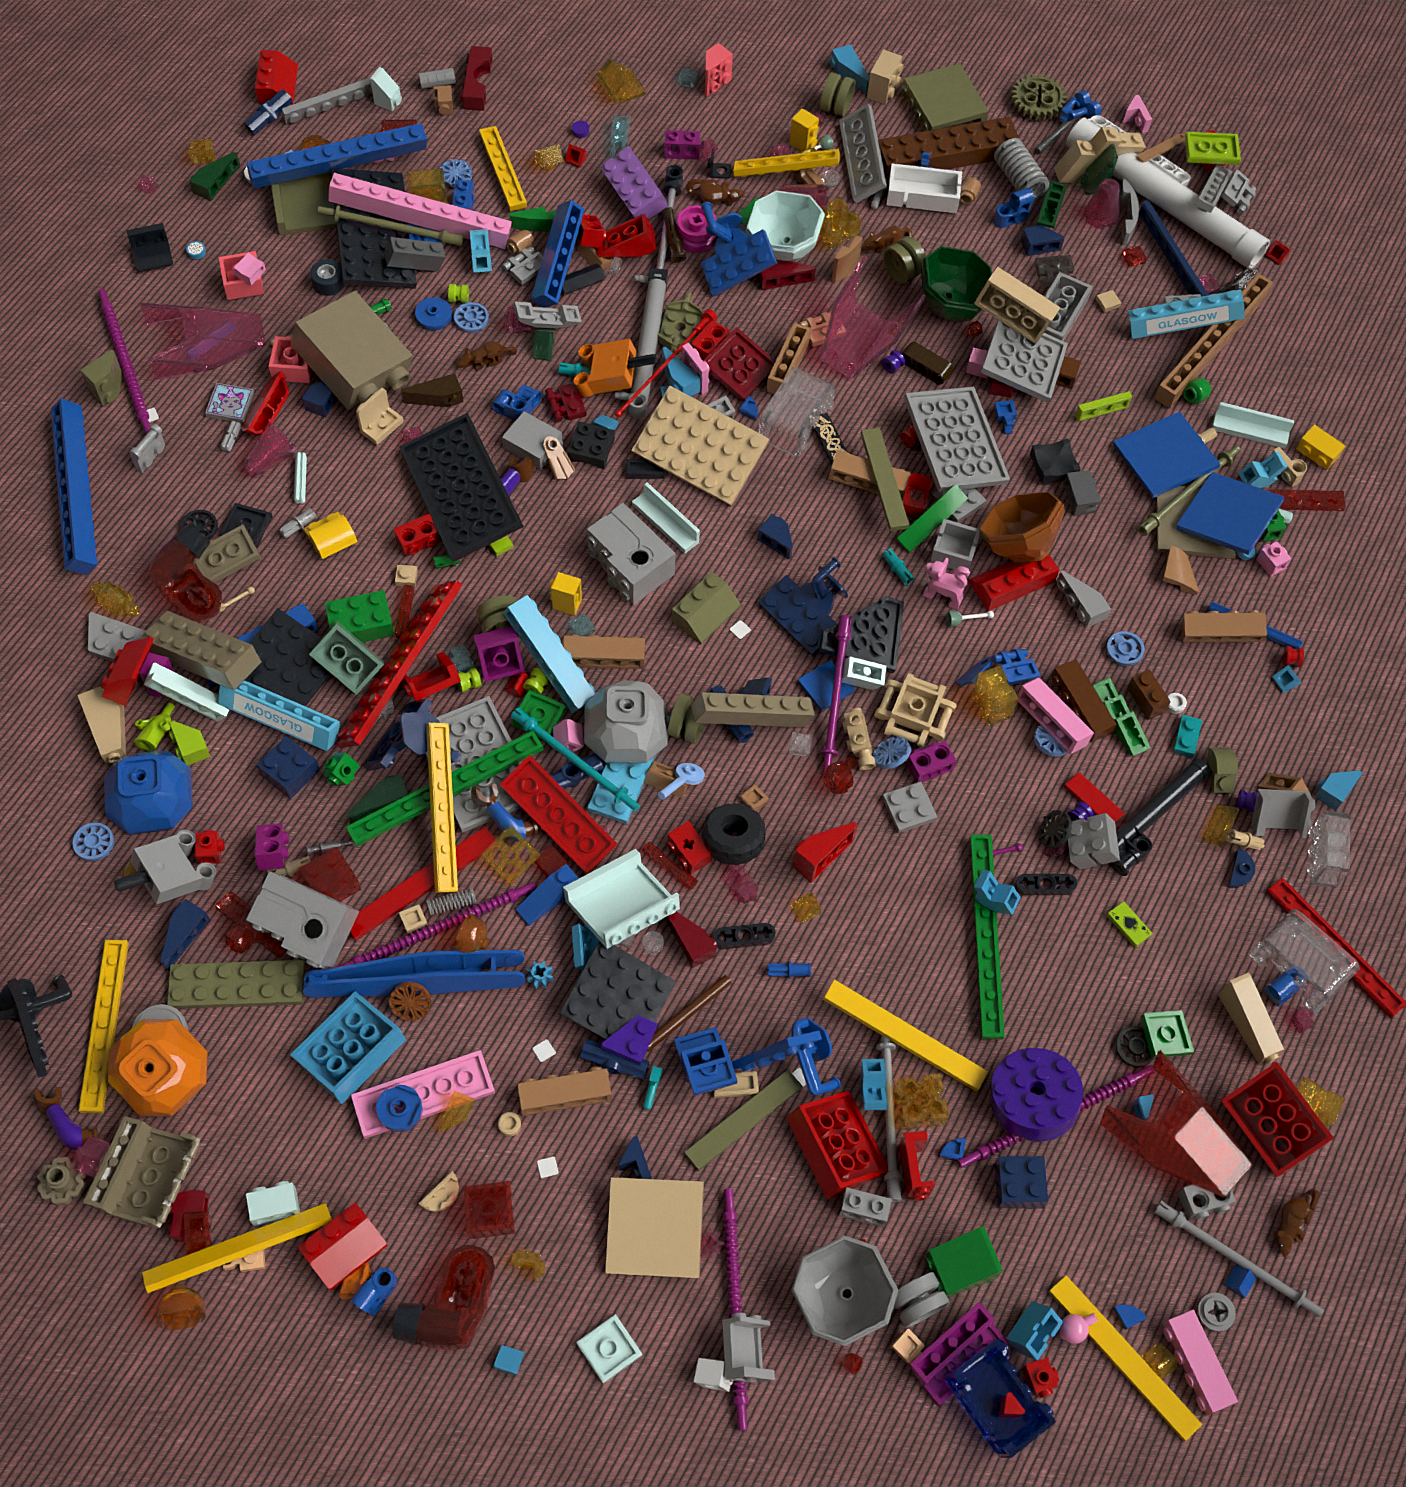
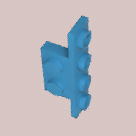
(583, 944)

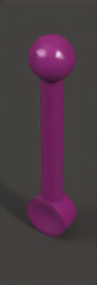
(1018, 847)

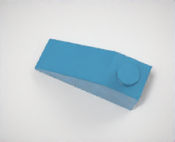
(848, 65)
(680, 375)

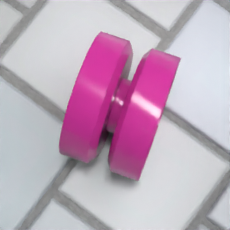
(691, 229)

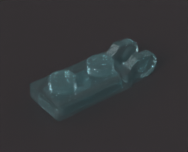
(619, 133)

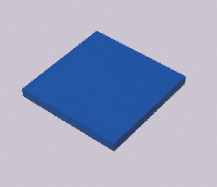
(1166, 454)
(1230, 513)

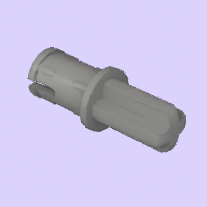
(298, 523)

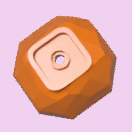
(177, 1065)

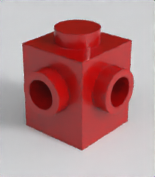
(209, 847)
(1041, 1377)

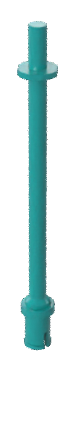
(530, 723)

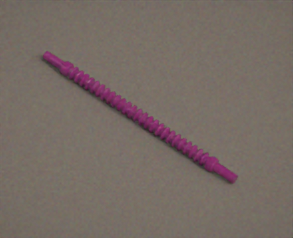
(124, 361)
(511, 895)
(1129, 1080)
(730, 1217)

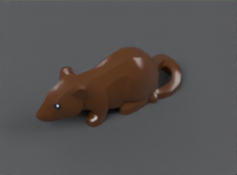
(713, 192)
(886, 238)
(488, 353)
(1295, 1215)

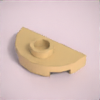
(442, 1195)

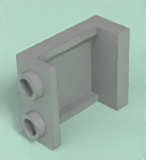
(744, 1349)

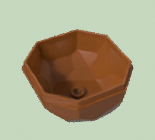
(1023, 526)

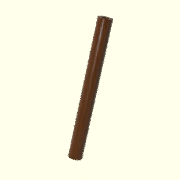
(689, 1011)

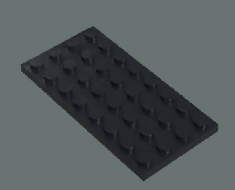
(364, 244)
(461, 487)

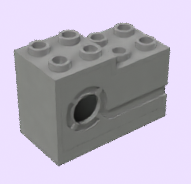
(630, 554)
(303, 918)

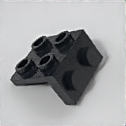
(150, 247)

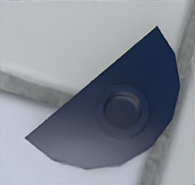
(1242, 870)

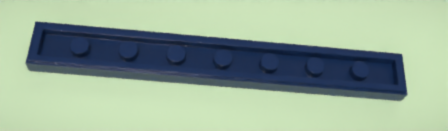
(1171, 250)

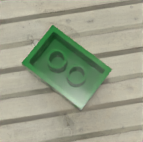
(362, 615)

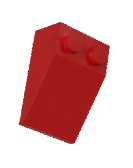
(629, 239)
(822, 849)

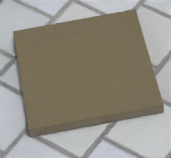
(1169, 535)

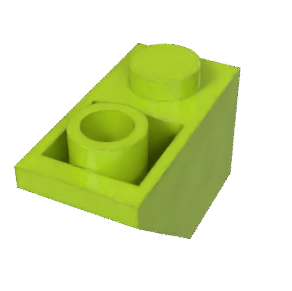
(190, 742)

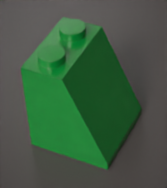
(964, 1262)

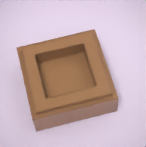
(754, 798)

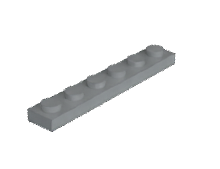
(327, 101)
(1213, 188)

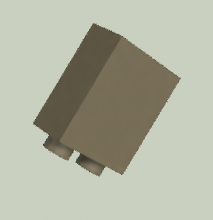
(352, 350)

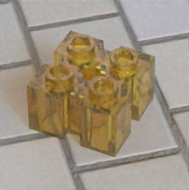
(839, 223)
(994, 695)
(929, 1091)
(1324, 1103)

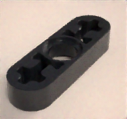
(1030, 878)
(761, 940)

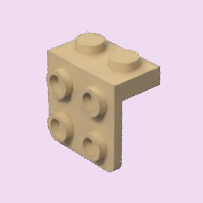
(377, 418)

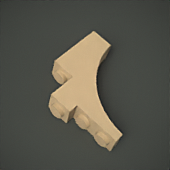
(1084, 153)

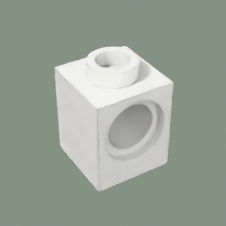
(711, 1375)

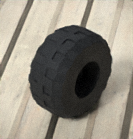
(734, 818)

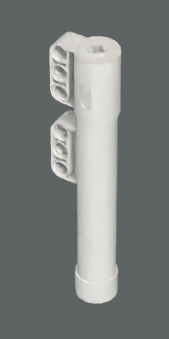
(1167, 188)

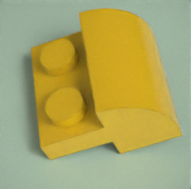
(330, 534)

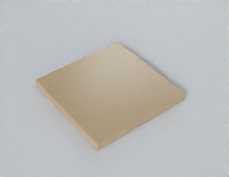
(655, 1227)

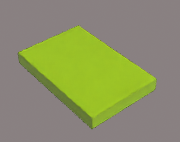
(1212, 148)

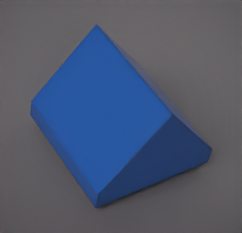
(1240, 1281)

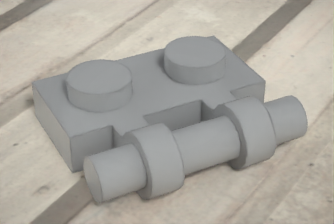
(1235, 188)
(526, 269)

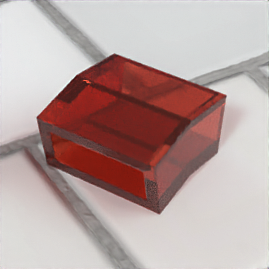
(551, 861)

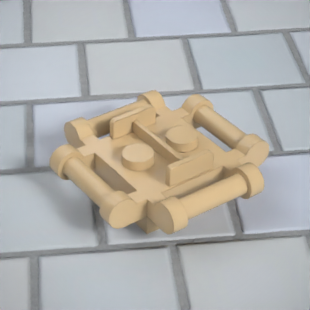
(915, 709)

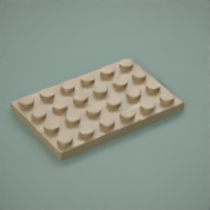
(700, 445)

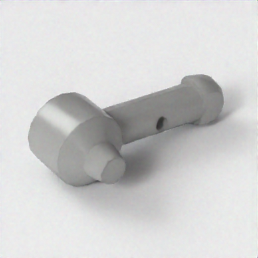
(874, 205)

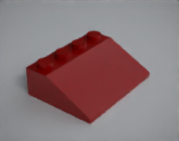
(1277, 1119)
(837, 1143)

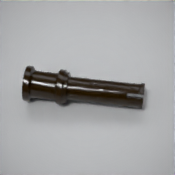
(674, 243)

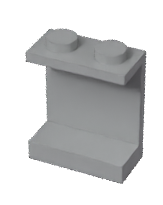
(1282, 810)

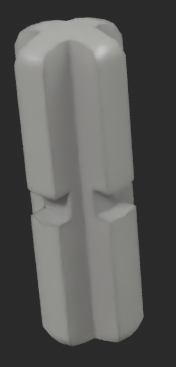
(229, 438)

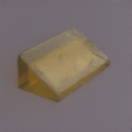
(1220, 824)

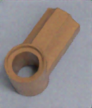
(808, 176)

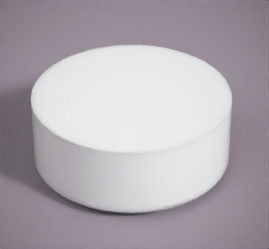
(1177, 703)

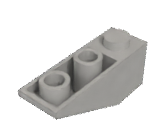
(1087, 602)

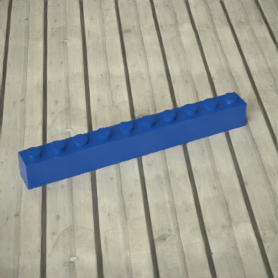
(337, 155)
(73, 487)

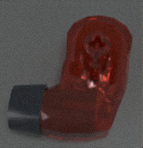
(181, 580)
(457, 1306)

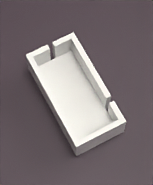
(924, 188)

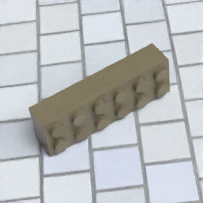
(202, 650)

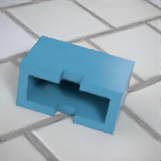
(1034, 1329)

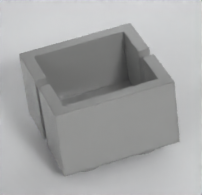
(956, 543)
(1093, 837)

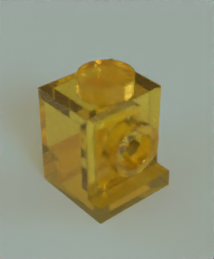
(202, 150)

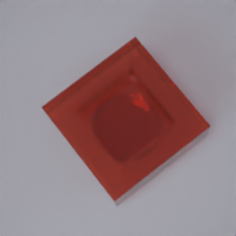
(1134, 256)

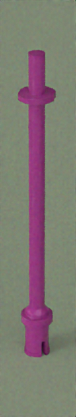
(842, 636)

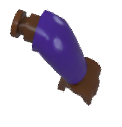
(517, 473)
(67, 1131)

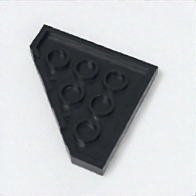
(873, 633)

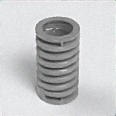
(1021, 167)

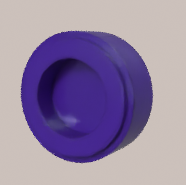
(580, 129)

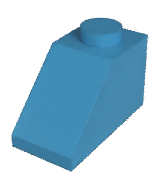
(1337, 787)

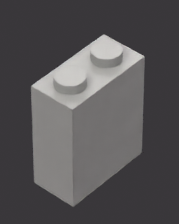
(527, 439)

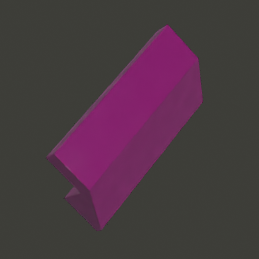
(951, 1348)

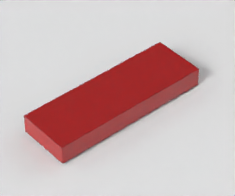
(1086, 792)

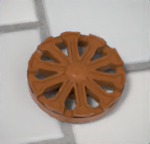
(410, 1001)

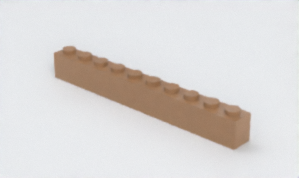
(1211, 344)

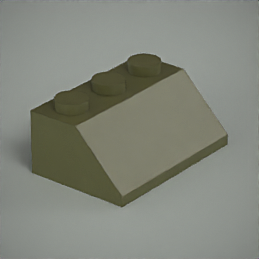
(705, 608)

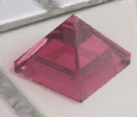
(1058, 851)

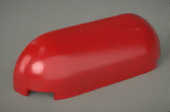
(267, 405)

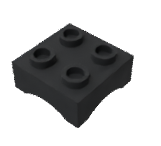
(591, 444)
(1054, 461)

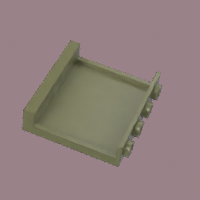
(943, 98)
(298, 203)

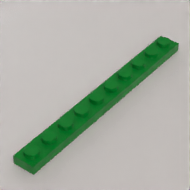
(462, 780)
(986, 945)

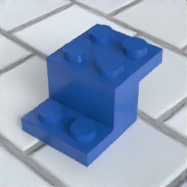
(705, 1061)

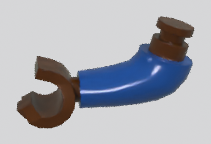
(500, 815)

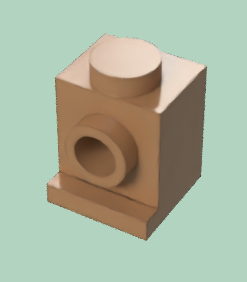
(443, 99)

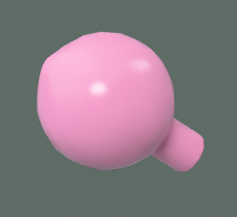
(1076, 1328)

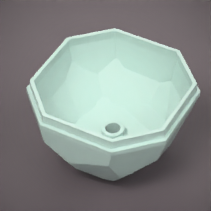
(790, 223)

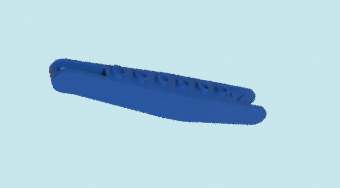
(434, 970)

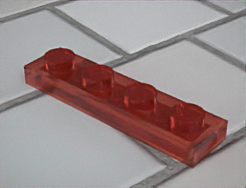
(1311, 500)

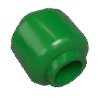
(1197, 390)

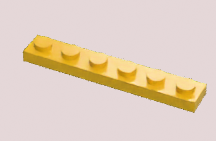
(786, 162)
(503, 168)

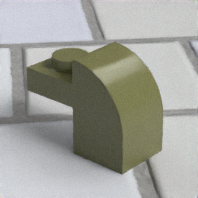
(1224, 767)

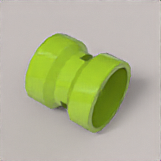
(458, 293)
(469, 680)
(536, 681)

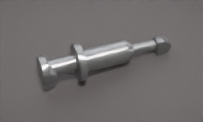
(327, 847)

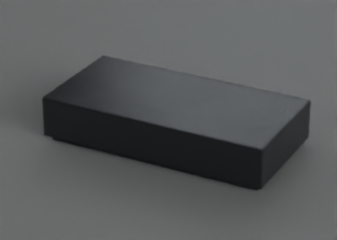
(643, 470)

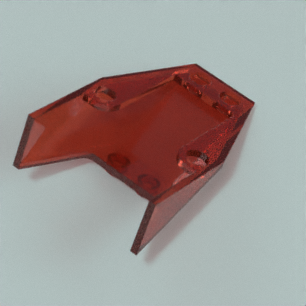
(1185, 1140)

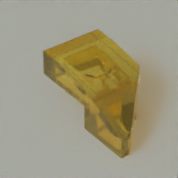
(456, 1111)

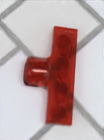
(242, 934)

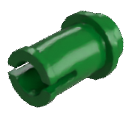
(381, 307)
(444, 560)

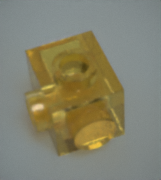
(549, 156)

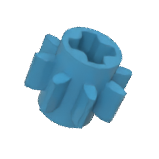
(536, 979)

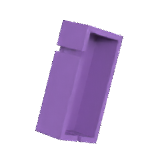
(634, 184)

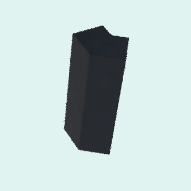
(583, 278)

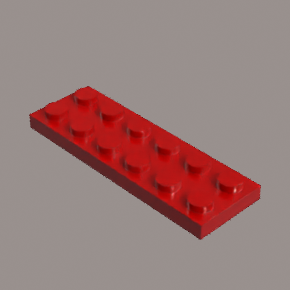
(558, 814)

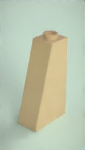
(106, 723)
(1251, 1018)

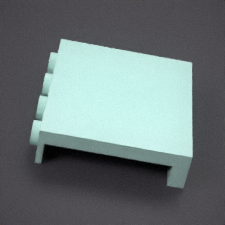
(620, 899)

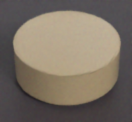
(509, 1124)

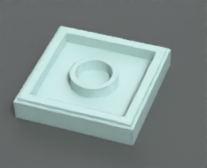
(609, 1348)

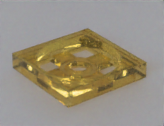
(504, 861)

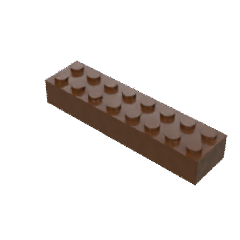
(948, 146)

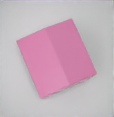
(249, 269)

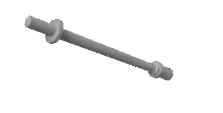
(892, 1177)
(1178, 1220)

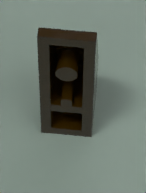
(436, 392)

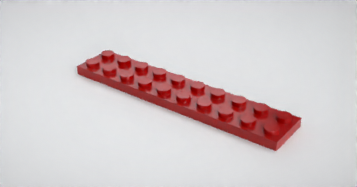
(398, 664)

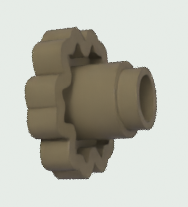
(61, 1182)

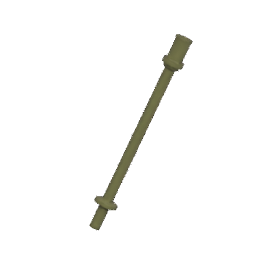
(443, 236)
(1154, 519)

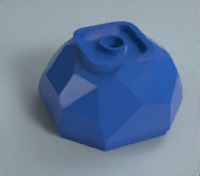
(155, 801)

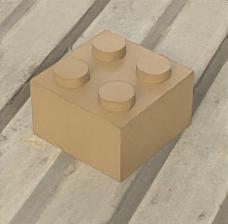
(885, 77)

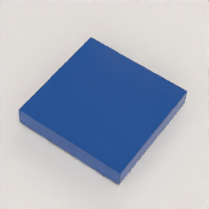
(819, 685)

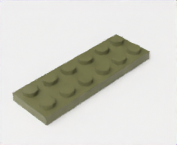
(236, 984)

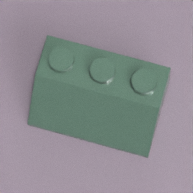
(346, 657)

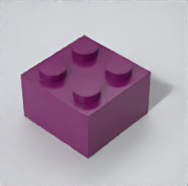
(498, 653)

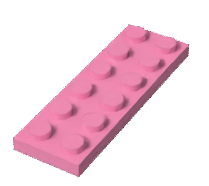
(434, 1086)

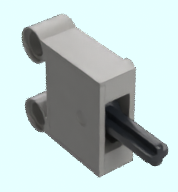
(166, 870)

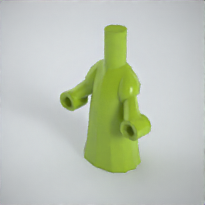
(153, 729)

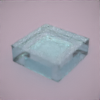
(687, 77)
(581, 626)

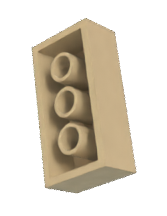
(1017, 305)

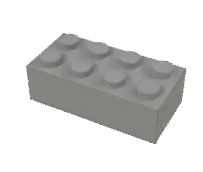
(1071, 297)

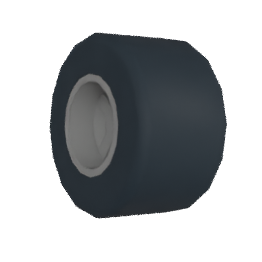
(326, 277)

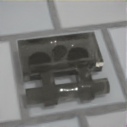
(1052, 266)
(1239, 281)

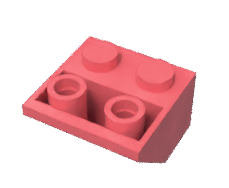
(718, 68)

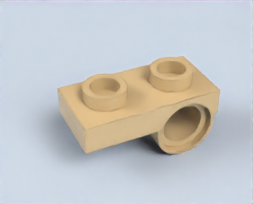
(1294, 471)

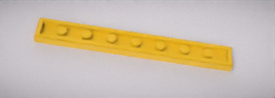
(441, 808)
(103, 1026)
(905, 1035)
(236, 1248)
(1128, 1361)

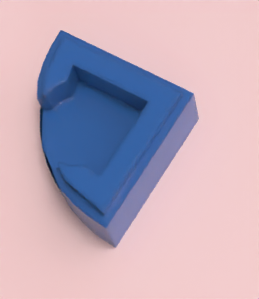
(749, 408)
(954, 1149)
(1129, 1315)

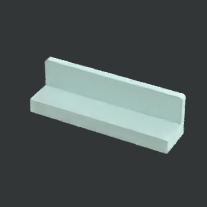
(1252, 425)
(667, 519)
(185, 692)

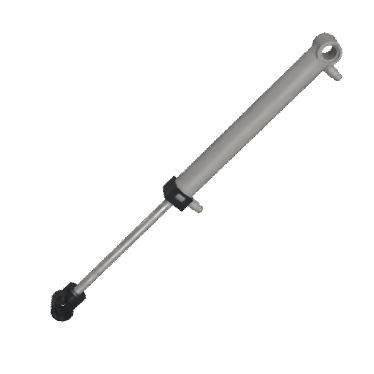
(653, 308)

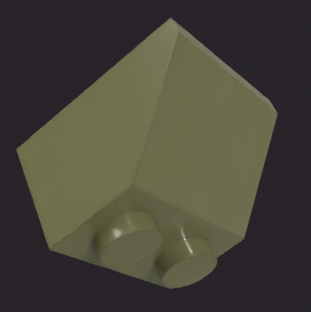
(103, 378)

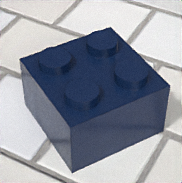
(288, 767)
(1021, 1182)

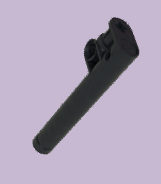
(1131, 831)

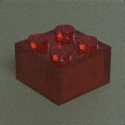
(331, 876)
(489, 1210)

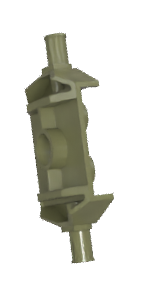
(679, 314)

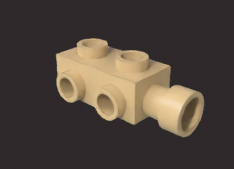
(859, 738)

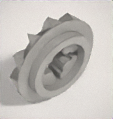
(1222, 1303)

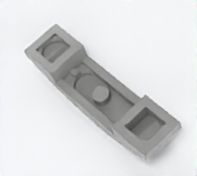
(1128, 197)
(547, 317)

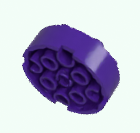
(1036, 1094)

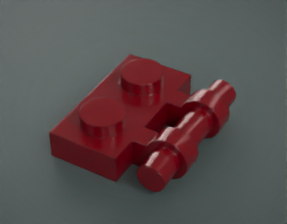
(571, 401)

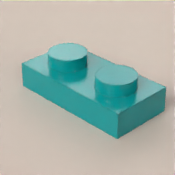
(1187, 736)

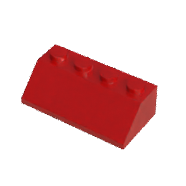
(1013, 581)

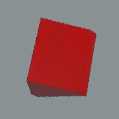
(575, 155)
(1278, 252)
(515, 684)
(1010, 1407)

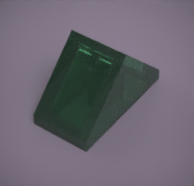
(544, 343)

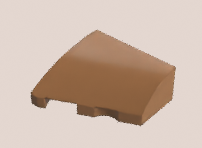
(1179, 571)

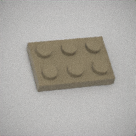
(228, 554)

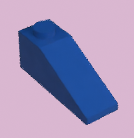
(546, 896)

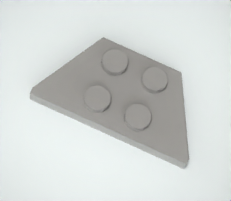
(109, 635)

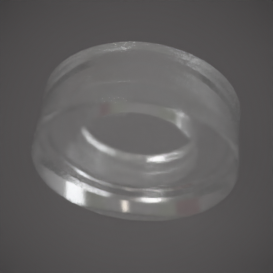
(831, 178)
(615, 266)
(652, 942)

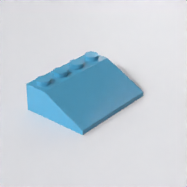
(348, 1047)

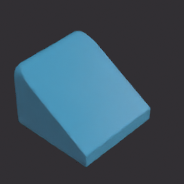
(606, 422)
(1286, 679)
(1143, 1106)
(508, 1360)

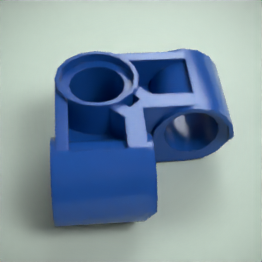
(1015, 210)
(514, 405)
(1281, 989)
(371, 1294)

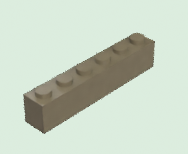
(752, 709)

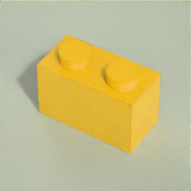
(804, 130)
(1320, 447)
(566, 593)

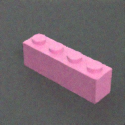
(1054, 716)
(1199, 1363)

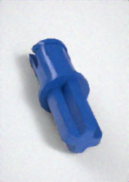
(789, 969)

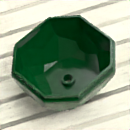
(953, 282)

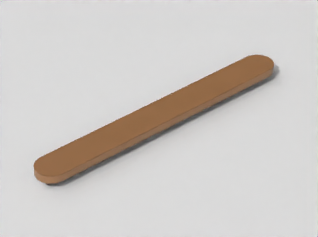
(1161, 148)

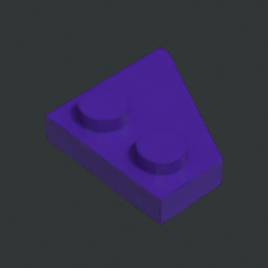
(632, 1039)

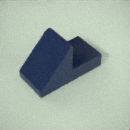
(634, 1157)

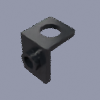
(715, 166)

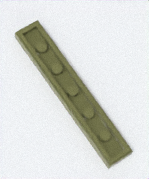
(884, 479)
(743, 1120)

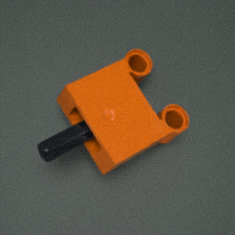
(610, 365)

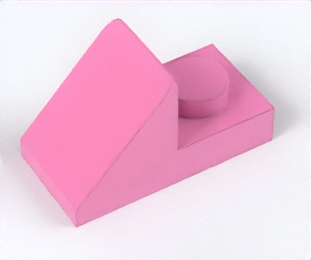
(1138, 113)

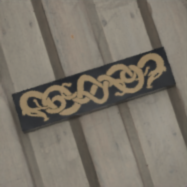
(828, 437)

